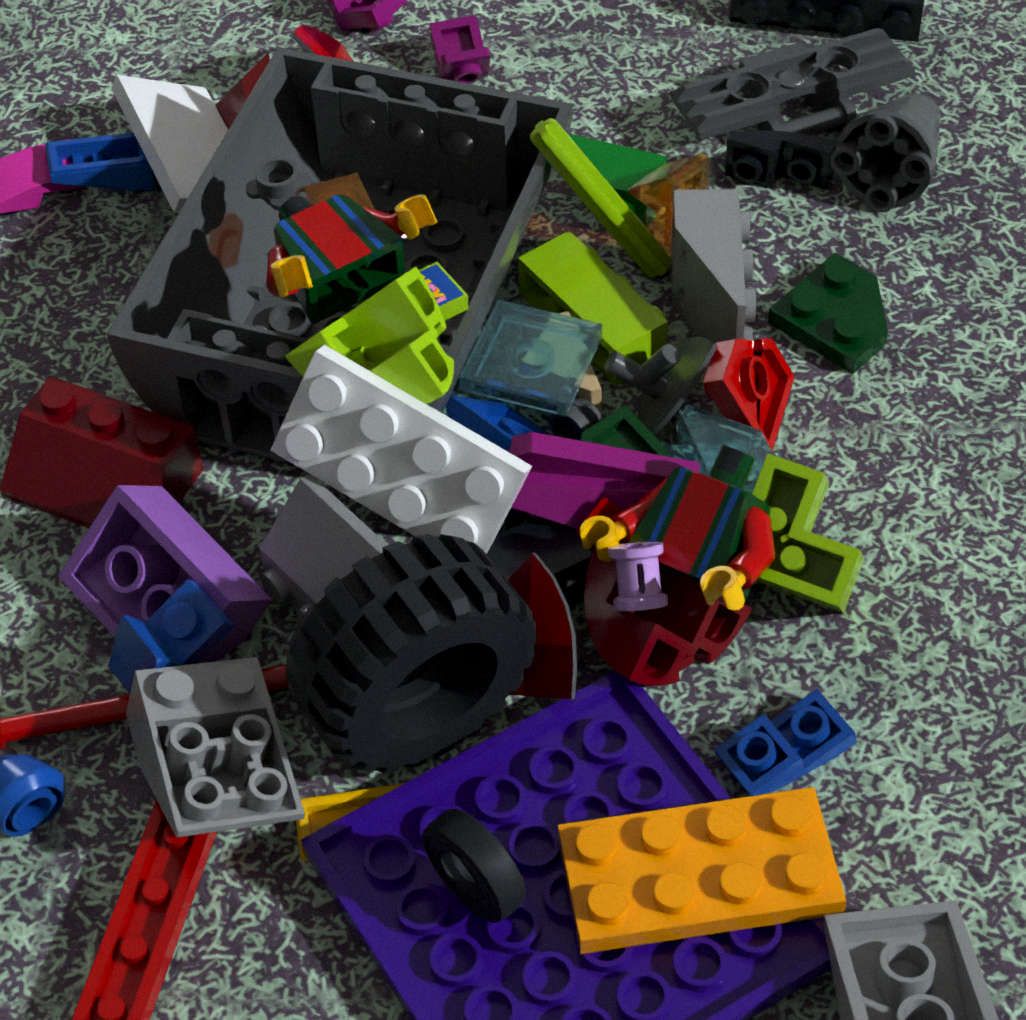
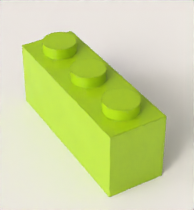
(574, 279)

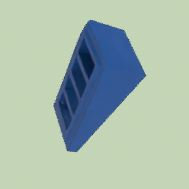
(111, 163)

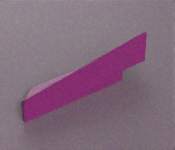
(575, 475)

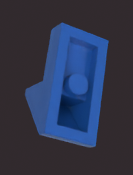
(173, 636)

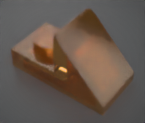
(658, 188)

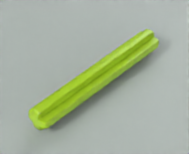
(600, 197)

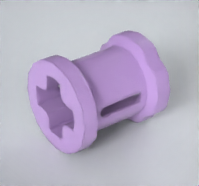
(631, 595)

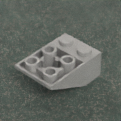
(711, 264)
(212, 747)

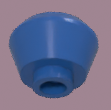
(28, 793)

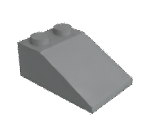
(906, 965)

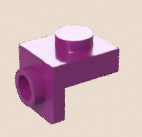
(364, 13)
(459, 49)

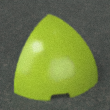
(391, 337)

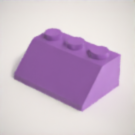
(144, 551)

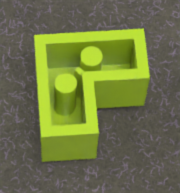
(804, 561)

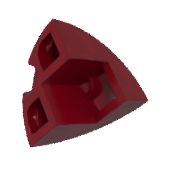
(659, 641)

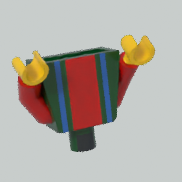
(340, 250)
(705, 526)

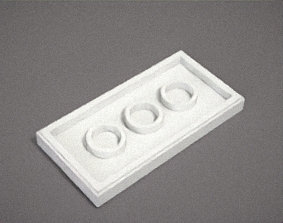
(174, 128)

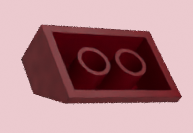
(82, 444)

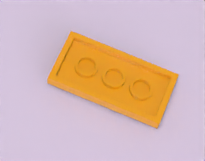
(699, 870)

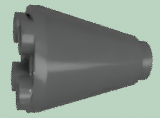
(889, 152)

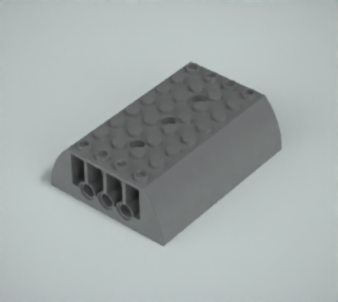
(202, 327)

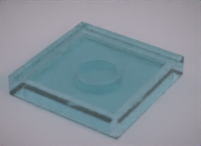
(531, 357)

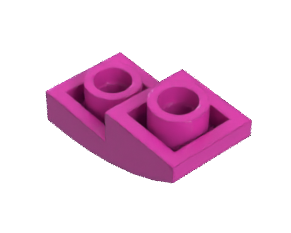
(26, 178)

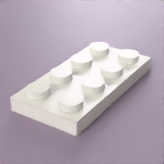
(397, 453)

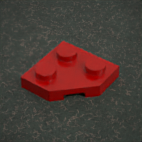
(750, 384)

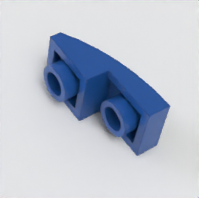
(779, 751)

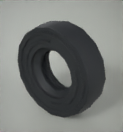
(474, 865)

